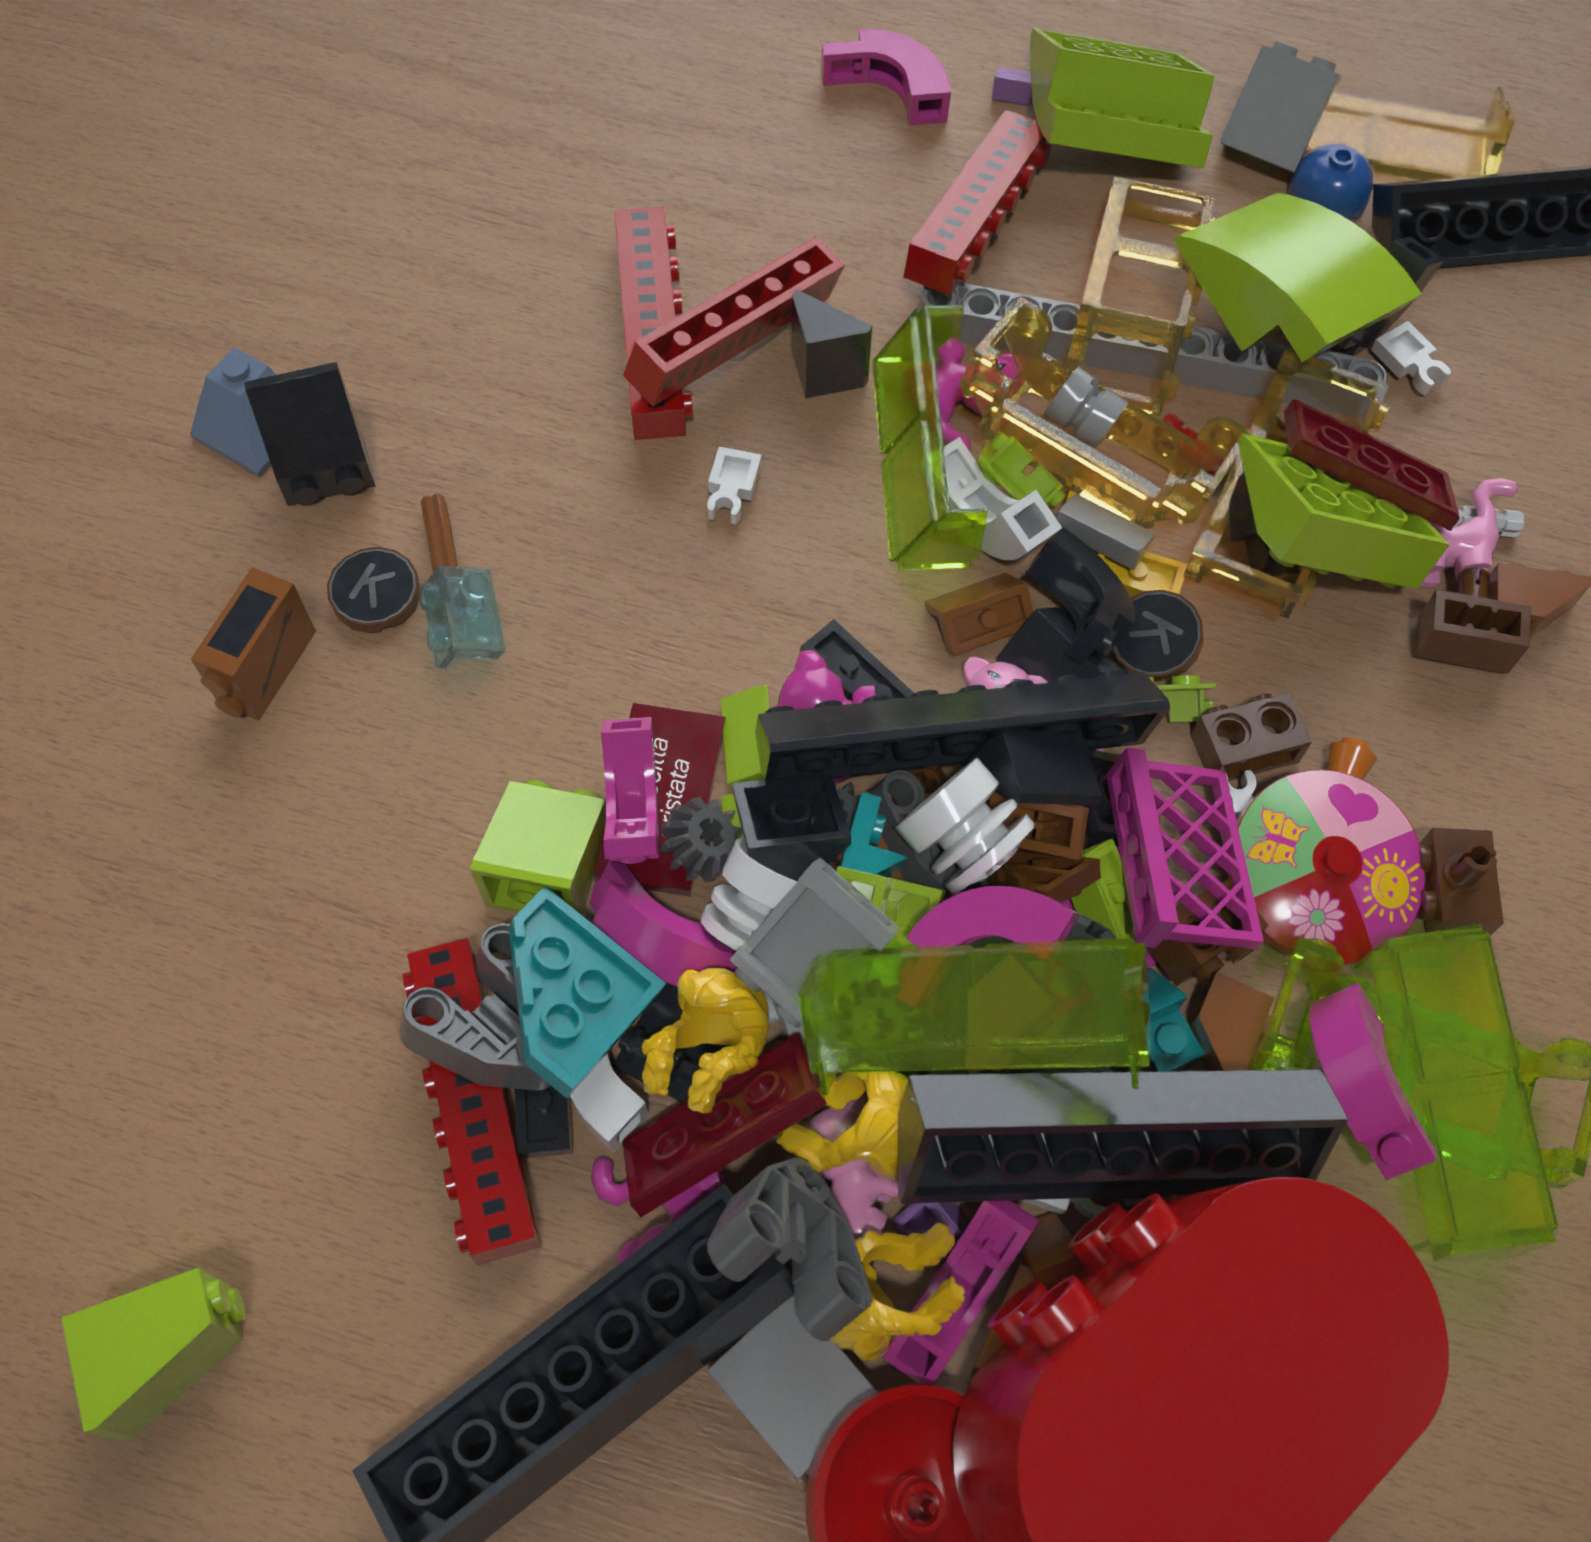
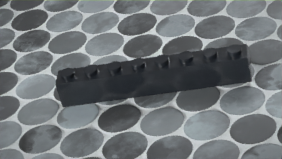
(1489, 215)
(951, 727)
(1103, 1139)
(568, 1386)

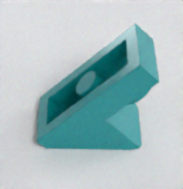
(867, 829)
(1171, 1036)

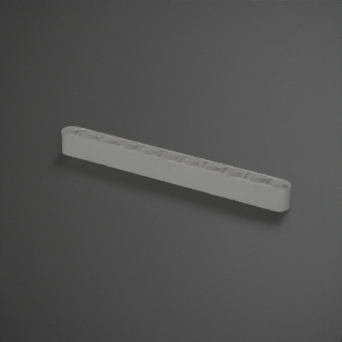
(1205, 361)

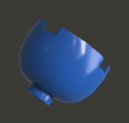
(1335, 179)

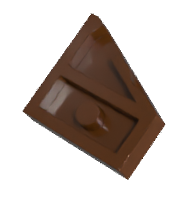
(1047, 874)

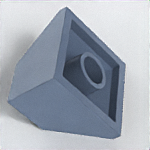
(225, 414)

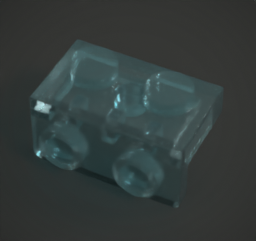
(461, 615)

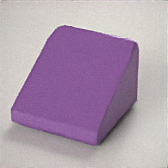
(1012, 86)
(923, 1216)

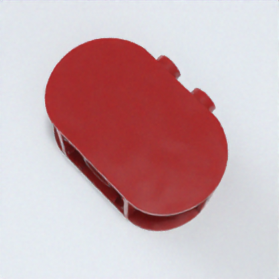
(1205, 1374)

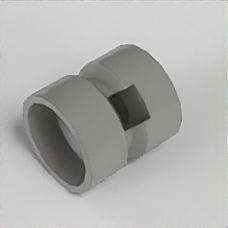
(1085, 408)

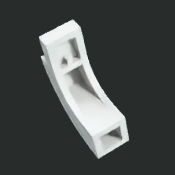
(1011, 524)
(608, 1105)

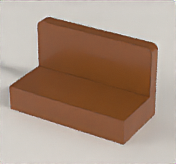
(981, 612)

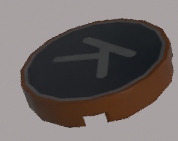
(373, 589)
(1164, 636)

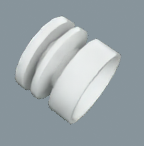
(965, 827)
(747, 902)

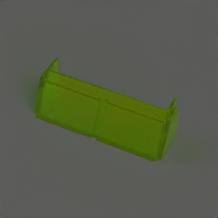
(914, 475)
(978, 1008)
(1461, 1078)

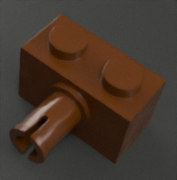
(1473, 629)
(1459, 880)

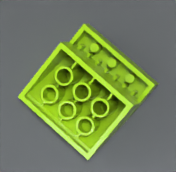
(1119, 98)
(1294, 272)

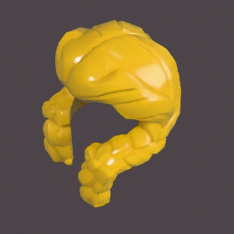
(716, 1012)
(870, 1139)
(877, 1326)

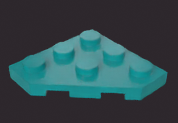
(572, 990)

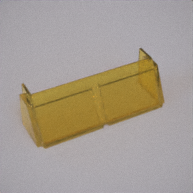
(1416, 139)

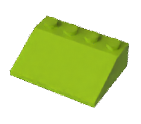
(1332, 524)

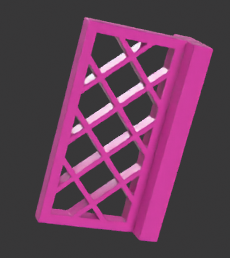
(1143, 846)

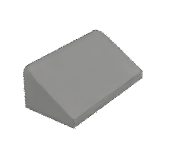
(1105, 530)

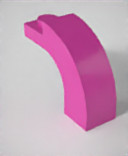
(895, 63)
(630, 790)
(994, 913)
(651, 932)
(1359, 1072)
(976, 1264)

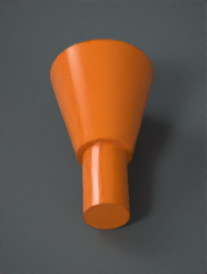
(1351, 757)

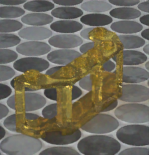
(1096, 317)
(1267, 425)
(1074, 462)

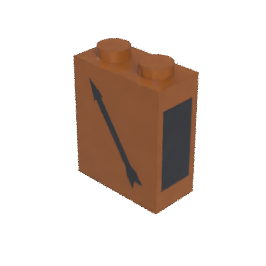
(254, 644)

